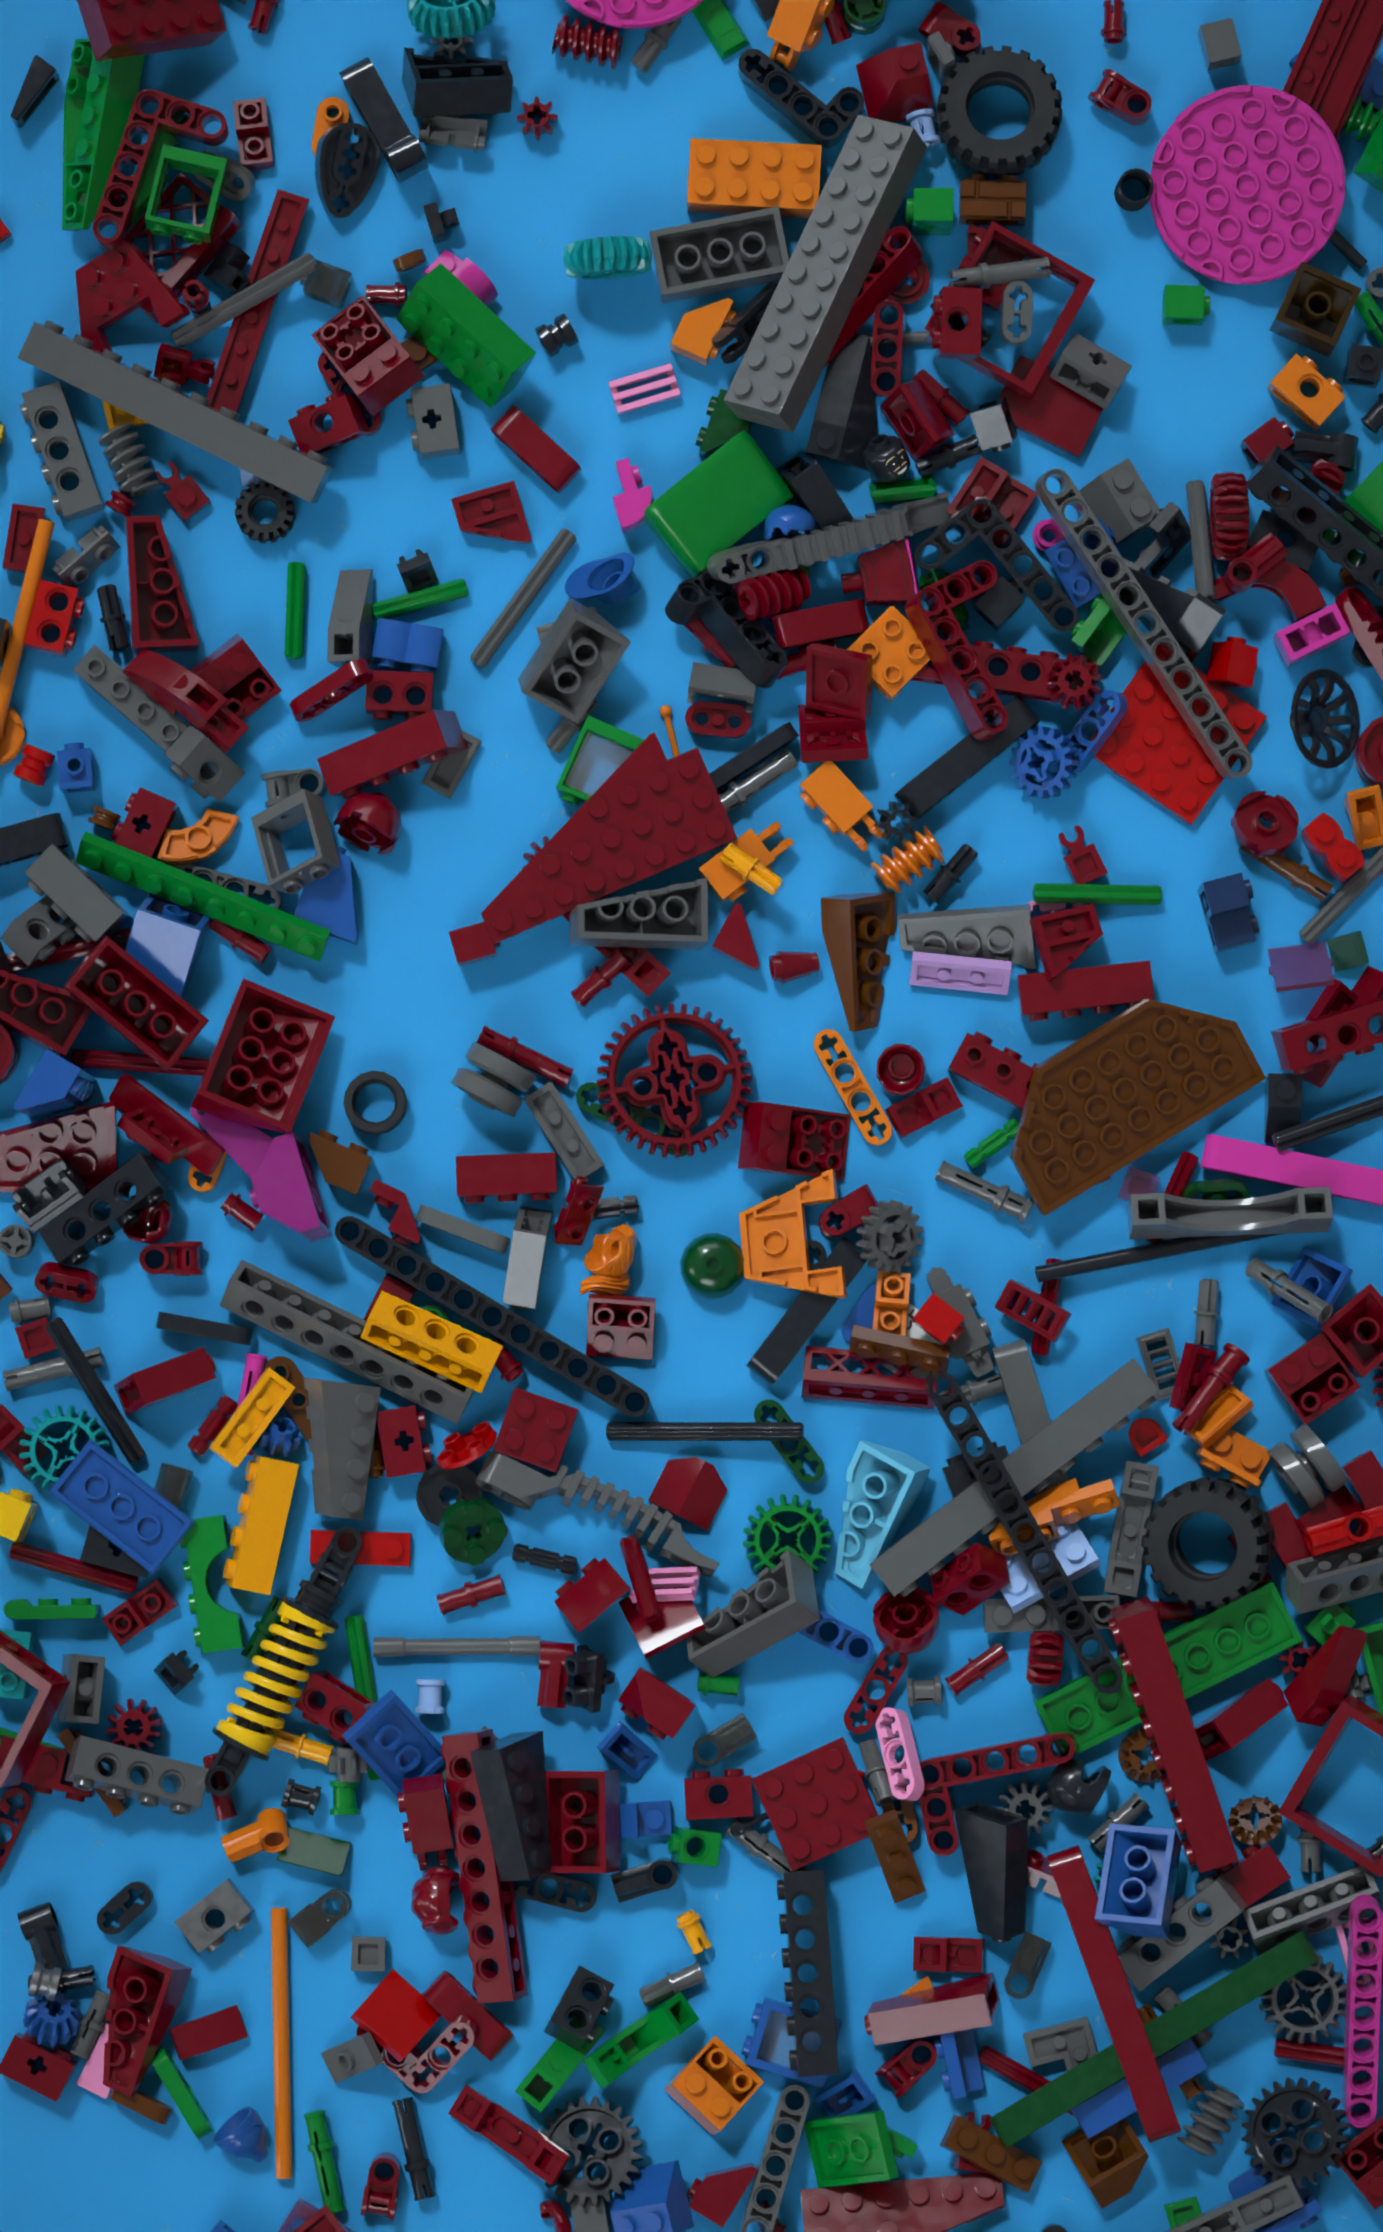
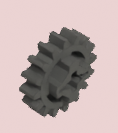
(889, 1233)

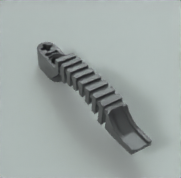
(834, 541)
(524, 1486)

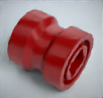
(34, 765)

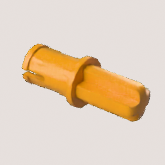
(751, 869)
(302, 1746)

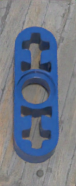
(1105, 729)

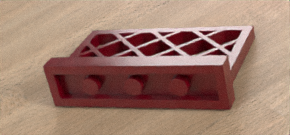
(196, 256)

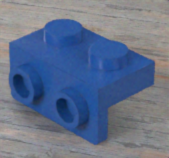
(961, 2062)

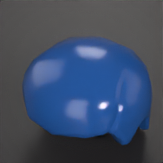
(787, 521)

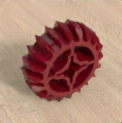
(1229, 516)

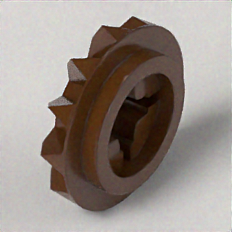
(1131, 1763)
(1267, 1827)

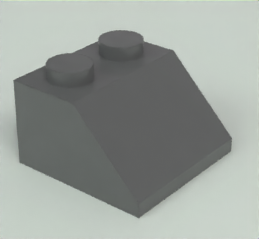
(1121, 501)

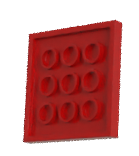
(1158, 749)

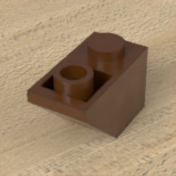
(339, 1164)

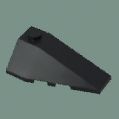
(845, 407)
(1186, 614)

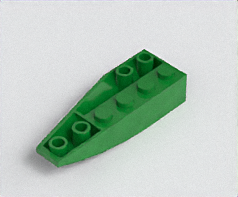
(94, 121)

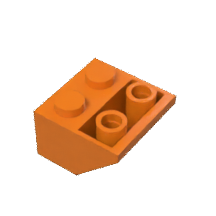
(714, 2085)

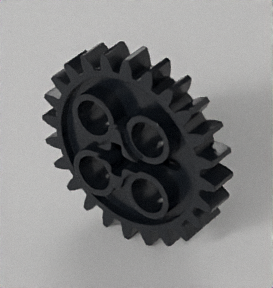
(1286, 2104)
(618, 2162)

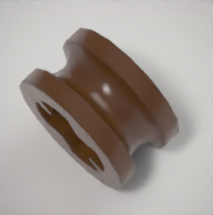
(104, 818)

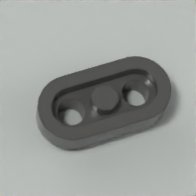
(231, 188)

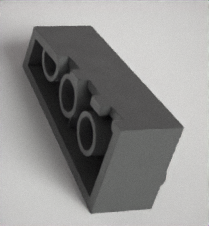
(648, 919)
(757, 1618)

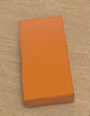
(1221, 1416)

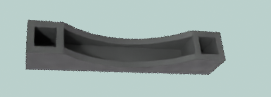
(1280, 1213)

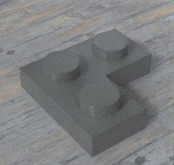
(1065, 2041)

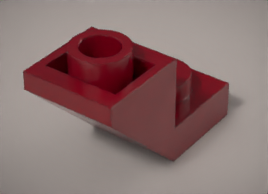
(403, 1222)

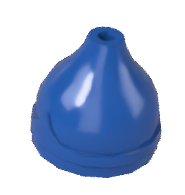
(243, 2135)

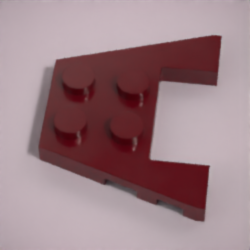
(116, 287)

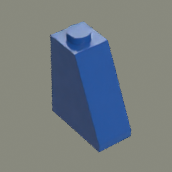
(331, 901)

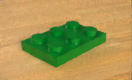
(851, 2149)

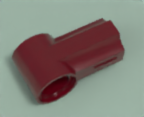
(1255, 562)
(553, 1673)

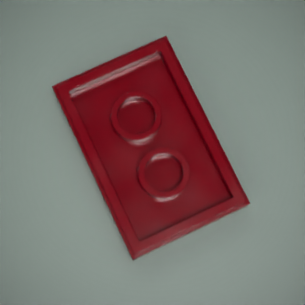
(1052, 411)

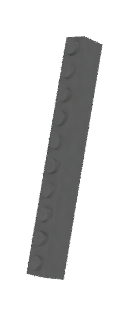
(176, 412)
(1029, 1468)

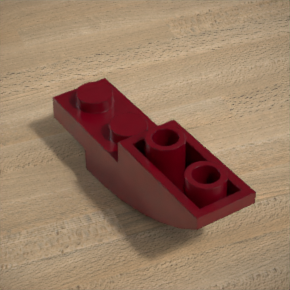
(188, 694)

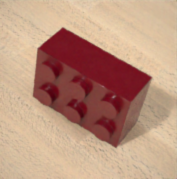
(583, 1820)

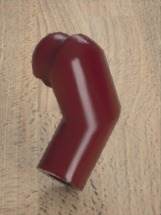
(554, 2210)

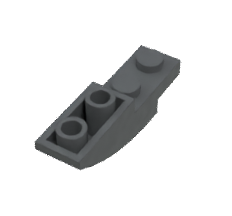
(1038, 1616)

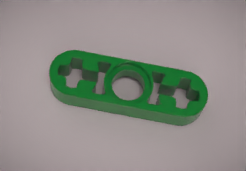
(182, 2093)

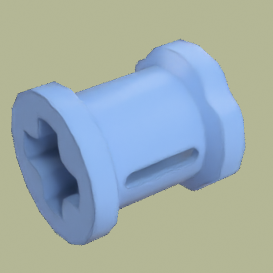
(924, 117)
(430, 1696)

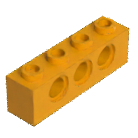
(431, 1341)

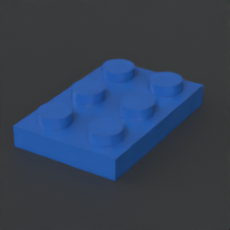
(395, 1743)

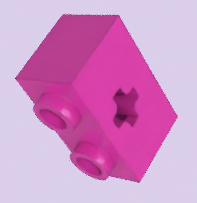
(1311, 634)

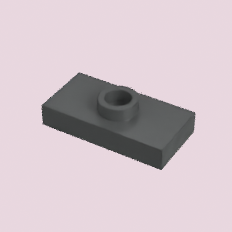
(940, 55)
(352, 2057)

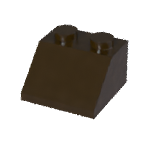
(1315, 309)

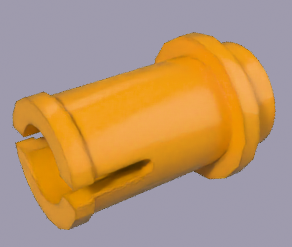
(693, 1931)

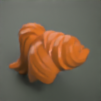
(610, 1261)

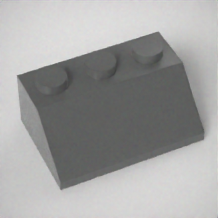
(573, 661)
(76, 895)

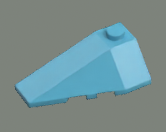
(877, 1501)

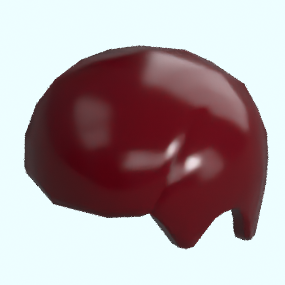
(901, 1069)
(152, 1224)

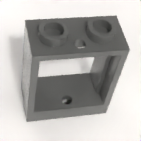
(282, 817)

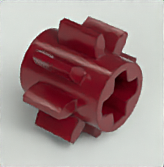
(544, 125)
(1288, 1658)

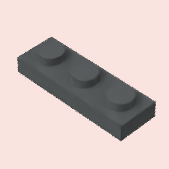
(563, 1131)

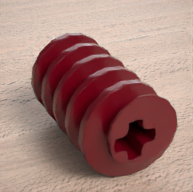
(588, 42)
(773, 592)

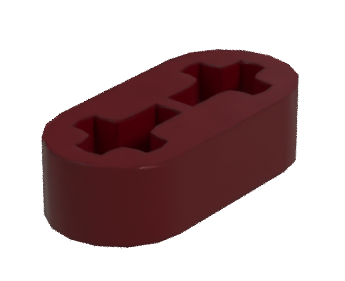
(67, 1282)

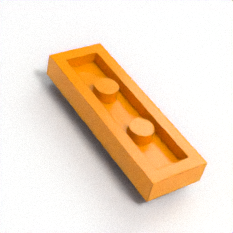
(251, 1417)

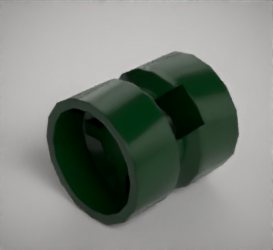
(864, 15)

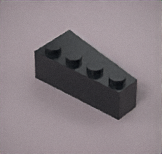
(515, 1803)

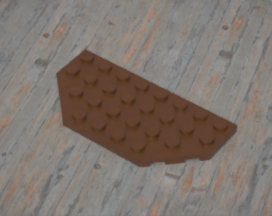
(1125, 1095)

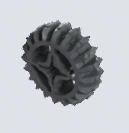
(1290, 2005)

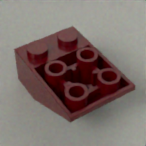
(368, 355)
(793, 1140)

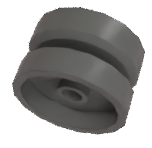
(491, 1083)
(1311, 1463)

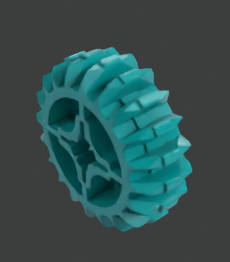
(450, 17)
(607, 257)
(39, 1436)

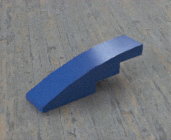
(1117, 2101)

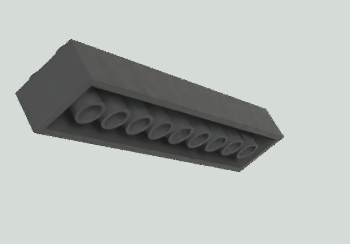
(825, 273)

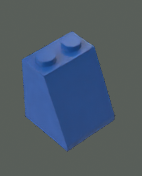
(168, 941)

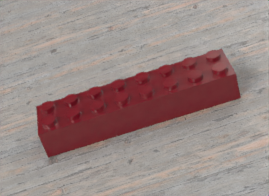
(1175, 1738)

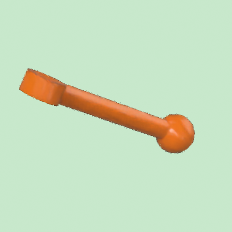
(666, 711)

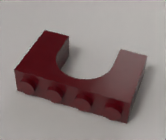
(1366, 1481)

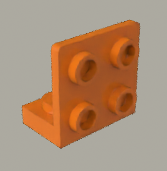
(894, 652)
(1235, 1456)

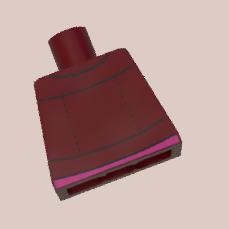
(884, 575)

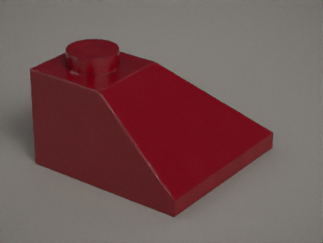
(895, 83)
(1358, 1332)

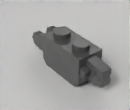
(973, 1340)

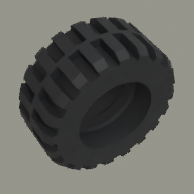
(1007, 70)
(1172, 1567)

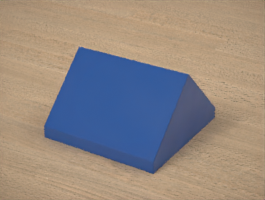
(1319, 1276)

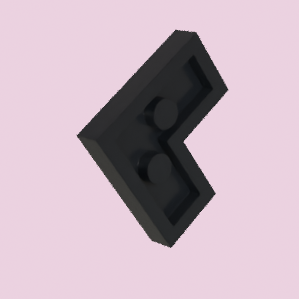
(1170, 535)

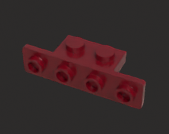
(1336, 998)
(162, 1128)
(46, 1770)

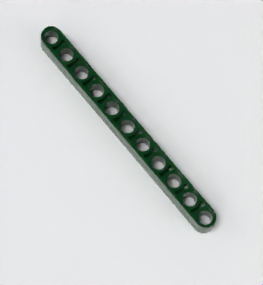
(1163, 2033)

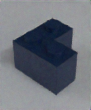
(1226, 912)

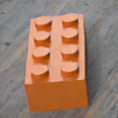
(753, 177)

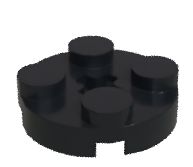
(432, 1485)

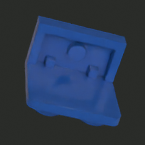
(1305, 2216)

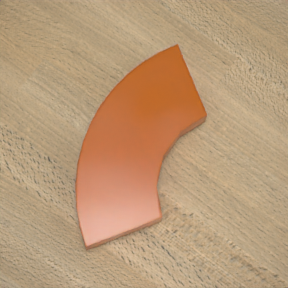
(199, 840)

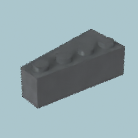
(341, 1444)

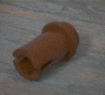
(376, 1468)

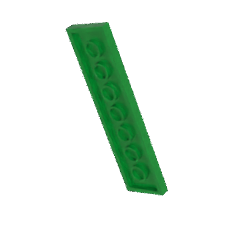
(1202, 1655)

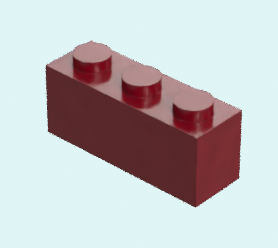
(506, 1177)

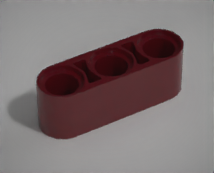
(884, 332)
(535, 449)
(820, 624)
(454, 2000)

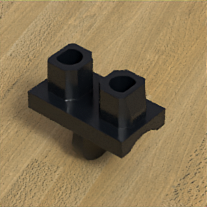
(589, 1680)

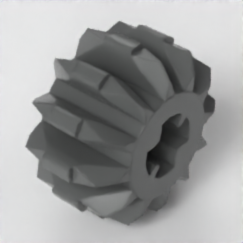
(1032, 1800)

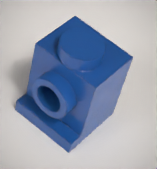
(78, 780)

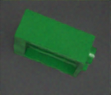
(194, 163)

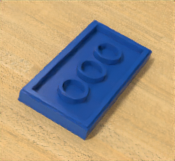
(122, 1506)

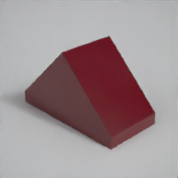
(735, 940)

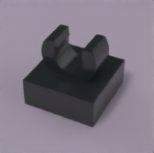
(440, 221)
(417, 572)
(174, 1672)

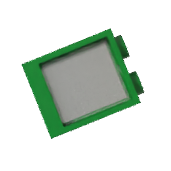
(594, 759)

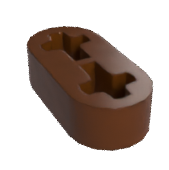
(144, 2105)

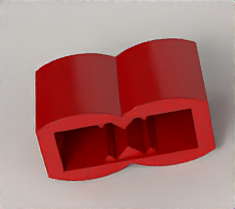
(1327, 841)

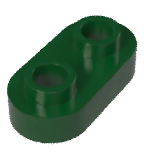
(1217, 1189)

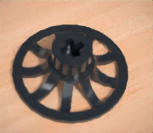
(1315, 721)

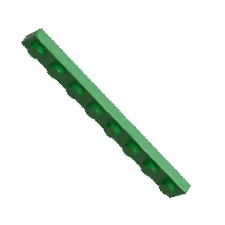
(202, 896)

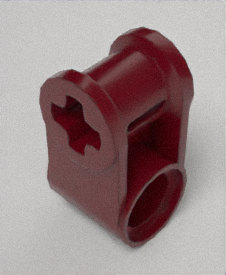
(951, 28)
(1119, 97)
(850, 1209)
(175, 1258)
(906, 2066)
(382, 2193)

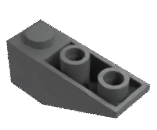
(351, 618)

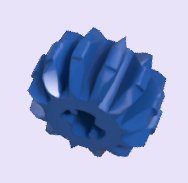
(52, 2019)

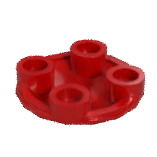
(466, 1448)

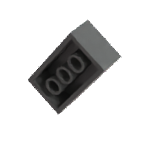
(719, 254)

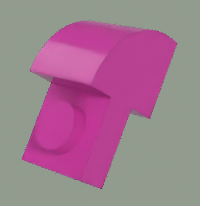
(468, 274)
(633, 501)

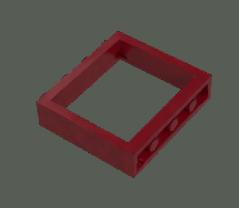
(1080, 281)
(51, 1692)
(1291, 1808)

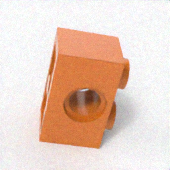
(1314, 409)

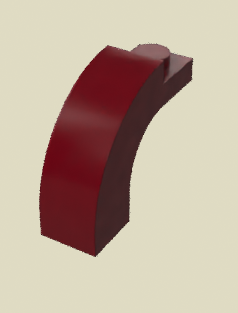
(1287, 582)

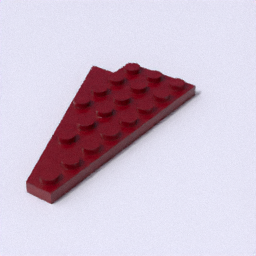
(630, 829)

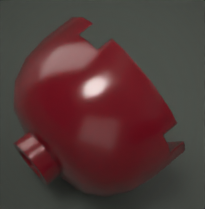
(370, 821)
(906, 1622)

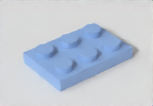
(1073, 1554)

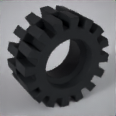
(269, 531)

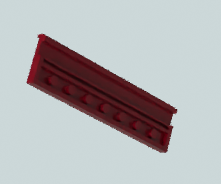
(1337, 58)

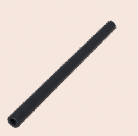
(1136, 1255)

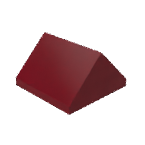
(916, 419)

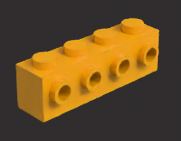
(261, 1524)

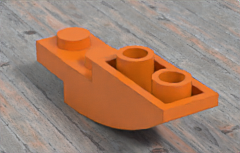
(1058, 1506)

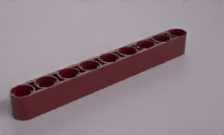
(1114, 1995)

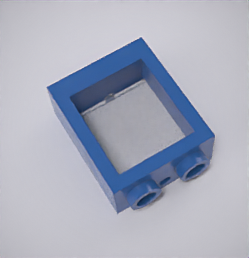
(771, 2043)

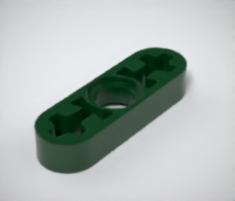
(810, 1456)

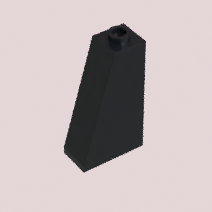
(996, 1868)

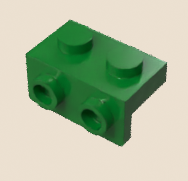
(1099, 633)

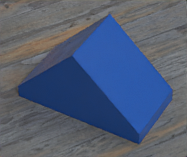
(627, 1750)
(845, 2095)

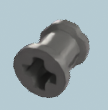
(924, 1691)

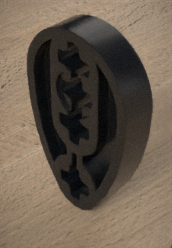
(364, 167)

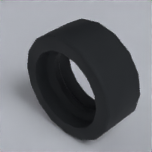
(375, 1127)

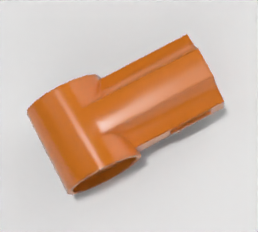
(266, 1834)

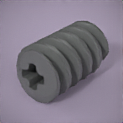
(127, 461)
(1211, 2120)

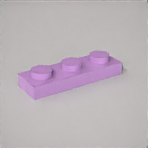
(960, 973)

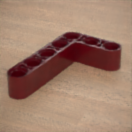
(142, 154)
(957, 646)
(981, 1770)

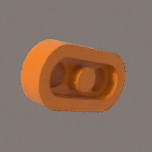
(323, 122)

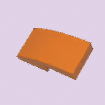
(891, 1302)

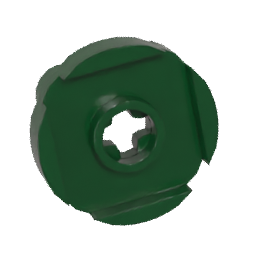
(482, 1544)

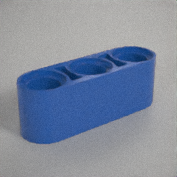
(841, 1643)

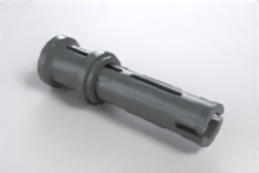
(999, 1197)

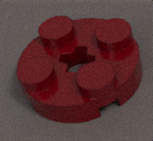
(1257, 838)

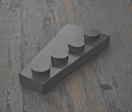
(976, 932)

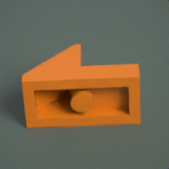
(1365, 816)

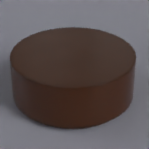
(409, 260)

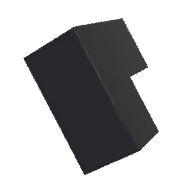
(227, 267)

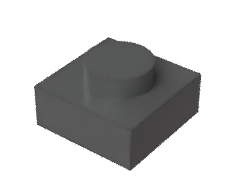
(368, 1953)

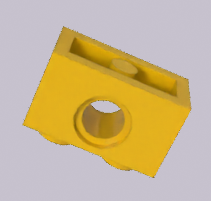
(16, 1514)

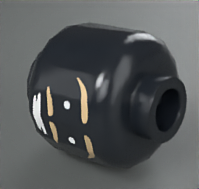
(886, 459)

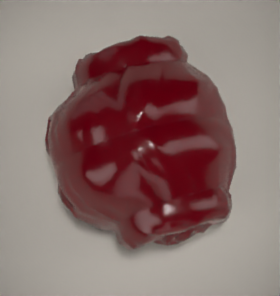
(432, 1900)

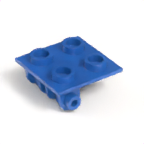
(1073, 573)

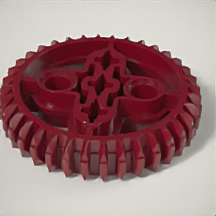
(648, 1073)

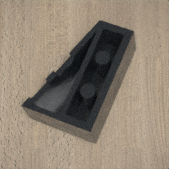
(455, 86)

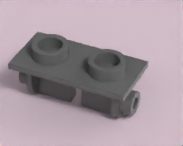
(455, 131)
(97, 548)

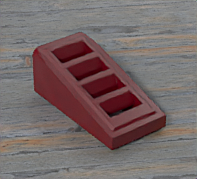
(1014, 1301)

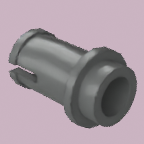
(29, 1309)
(1310, 1848)

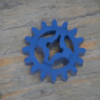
(1040, 760)

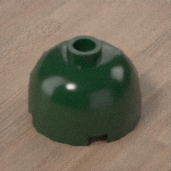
(712, 1266)

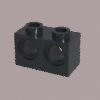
(576, 2006)

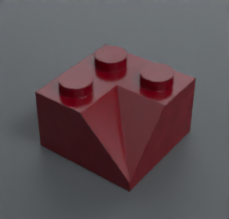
(656, 1702)

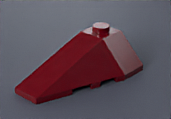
(141, 2007)

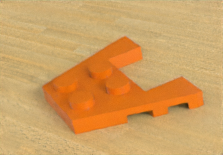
(777, 1241)

